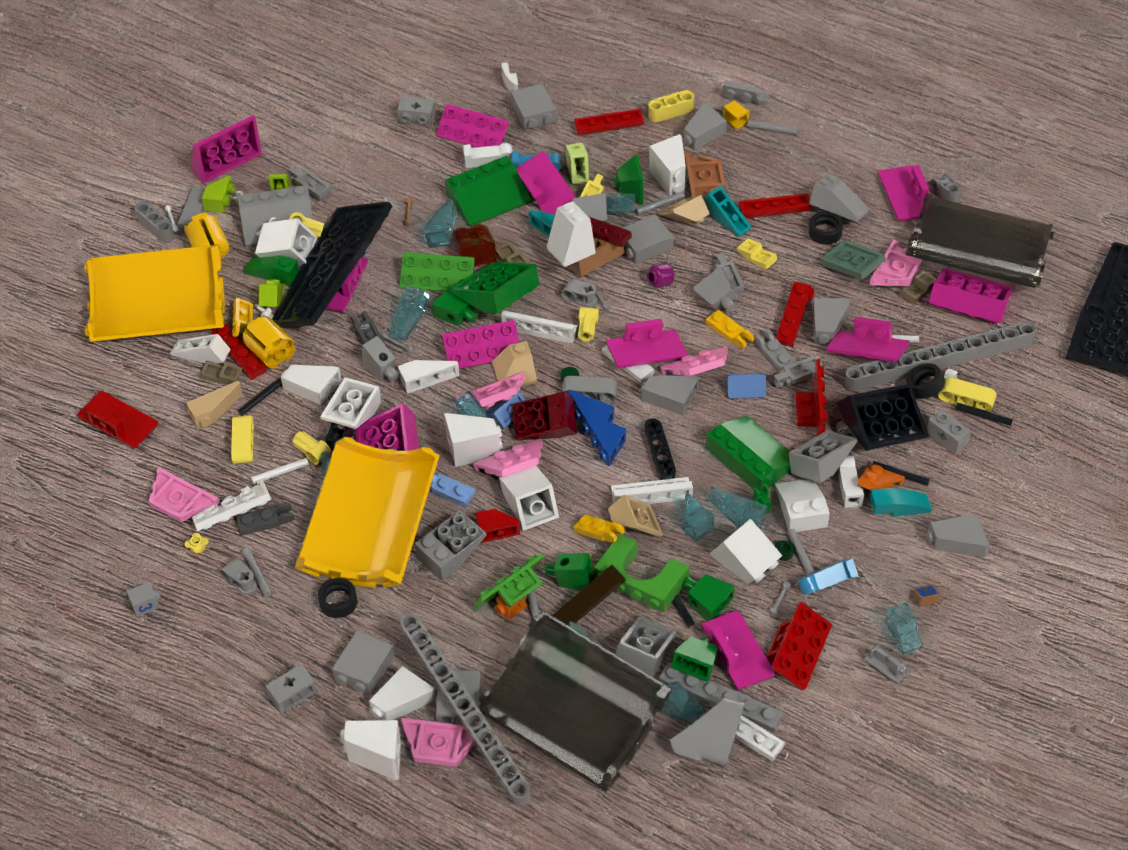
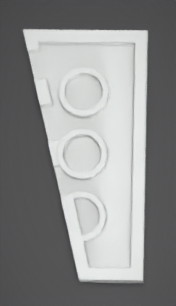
(232, 506)

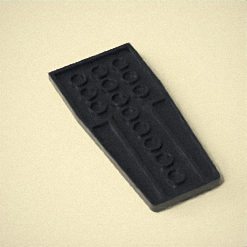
(330, 262)
(1103, 323)

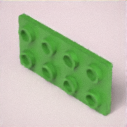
(434, 271)
(514, 587)

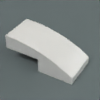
(509, 79)

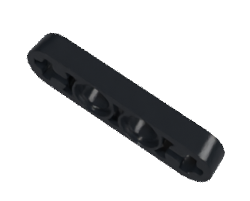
(662, 449)

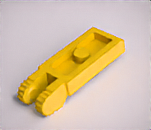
(241, 315)
(729, 329)
(598, 528)

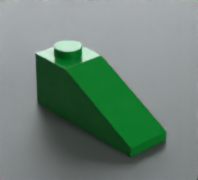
(273, 267)

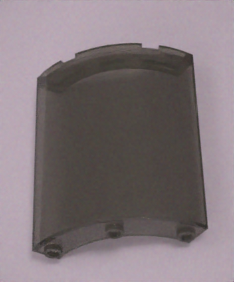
(980, 241)
(575, 701)

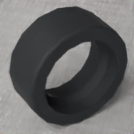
(825, 218)
(923, 371)
(344, 609)

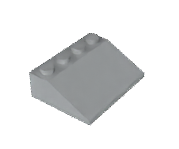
(262, 206)

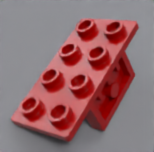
(810, 404)
(118, 419)
(799, 645)

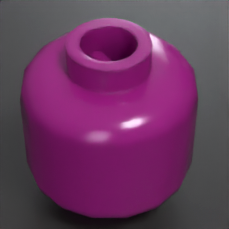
(660, 275)

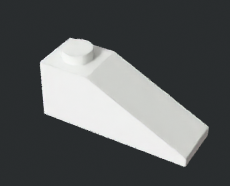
(202, 349)
(424, 373)

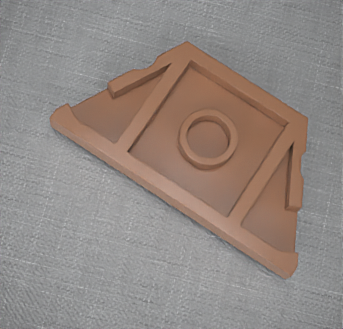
(703, 174)

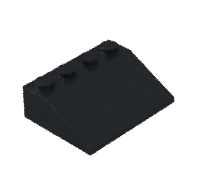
(883, 417)

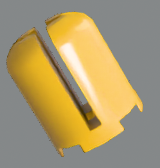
(208, 235)
(268, 341)

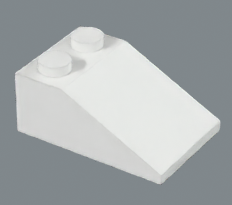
(352, 403)
(803, 505)

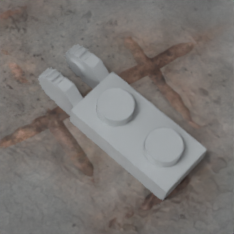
(773, 350)

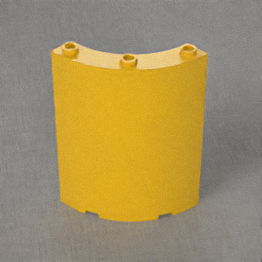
(155, 293)
(367, 514)

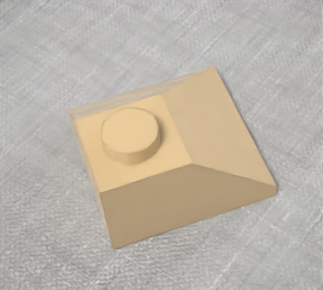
(687, 210)
(513, 360)
(635, 515)

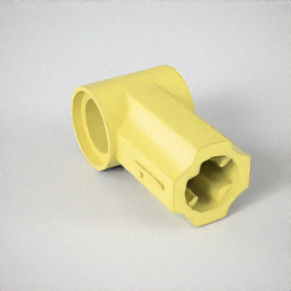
(315, 226)
(588, 320)
(311, 447)

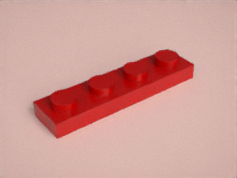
(609, 121)
(775, 205)
(793, 313)
(241, 353)

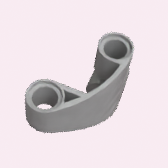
(711, 734)

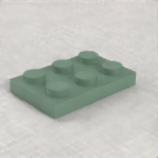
(853, 259)

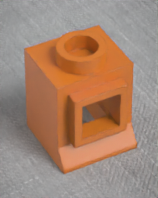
(503, 609)

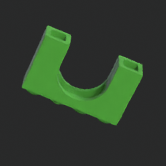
(654, 592)

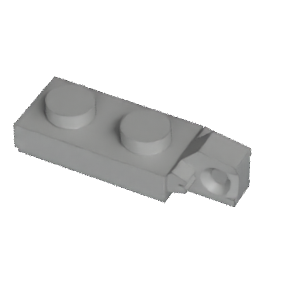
(744, 92)
(316, 186)
(730, 269)
(796, 372)

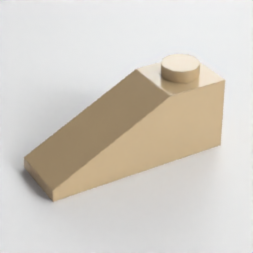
(211, 406)

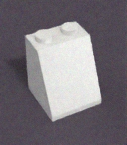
(668, 164)
(571, 235)
(287, 239)
(471, 438)
(530, 497)
(747, 553)
(373, 745)

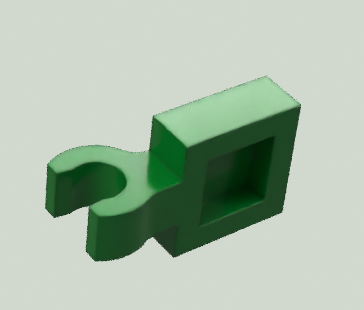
(761, 496)

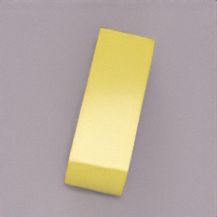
(671, 106)
(968, 394)
(242, 439)

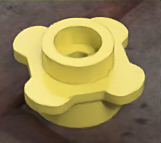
(197, 547)

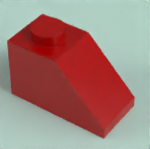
(497, 524)

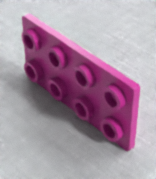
(471, 127)
(545, 183)
(905, 190)
(344, 294)
(870, 339)
(479, 344)
(645, 344)
(738, 650)

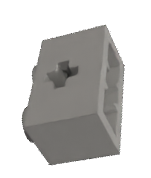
(416, 110)
(948, 432)
(291, 688)

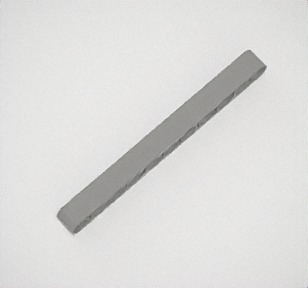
(942, 354)
(468, 715)

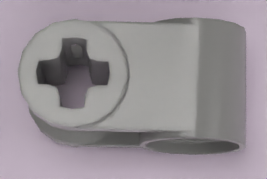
(946, 188)
(578, 291)
(239, 576)

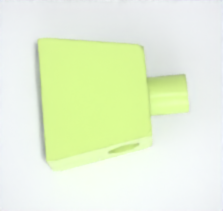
(577, 156)

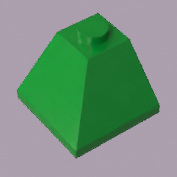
(630, 179)

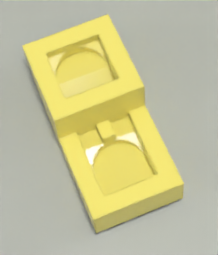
(754, 253)

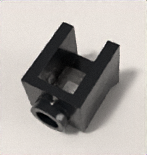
(335, 434)

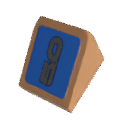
(927, 595)

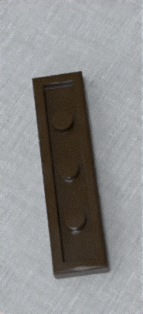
(590, 596)

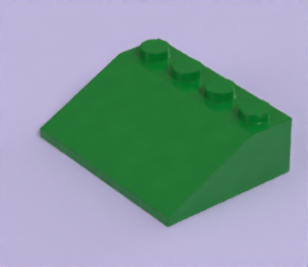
(487, 191)
(497, 285)
(749, 451)

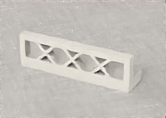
(542, 327)
(655, 491)

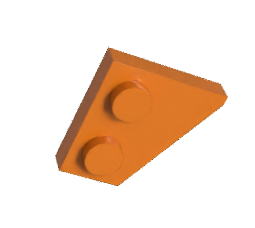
(877, 478)

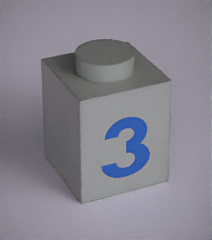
(144, 599)

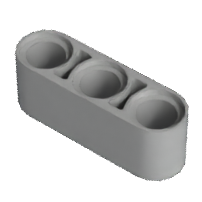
(154, 221)
(594, 387)

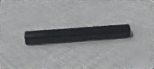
(261, 396)
(984, 414)
(908, 475)
(683, 611)

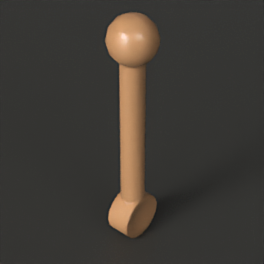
(409, 201)

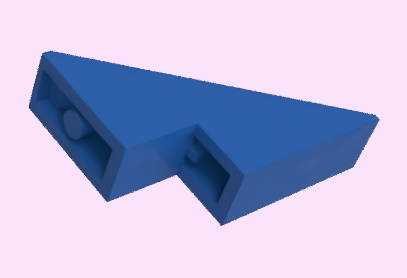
(597, 423)

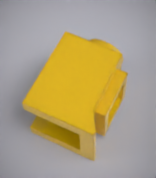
(735, 114)

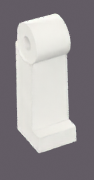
(481, 155)
(849, 483)

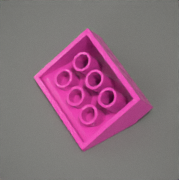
(226, 150)
(971, 295)
(390, 430)

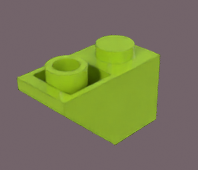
(217, 195)
(271, 293)

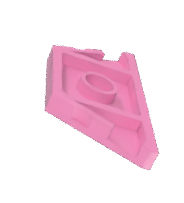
(897, 269)
(699, 363)
(499, 390)
(513, 460)
(178, 497)
(437, 741)

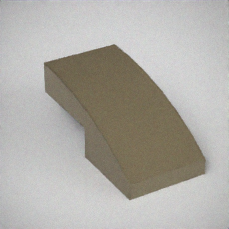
(507, 253)
(920, 286)
(219, 373)

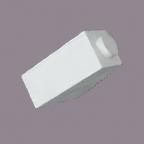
(311, 381)
(401, 696)

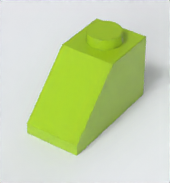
(279, 181)

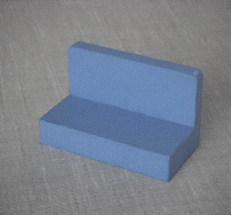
(746, 385)
(503, 412)

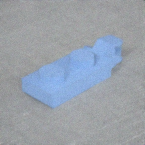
(452, 489)

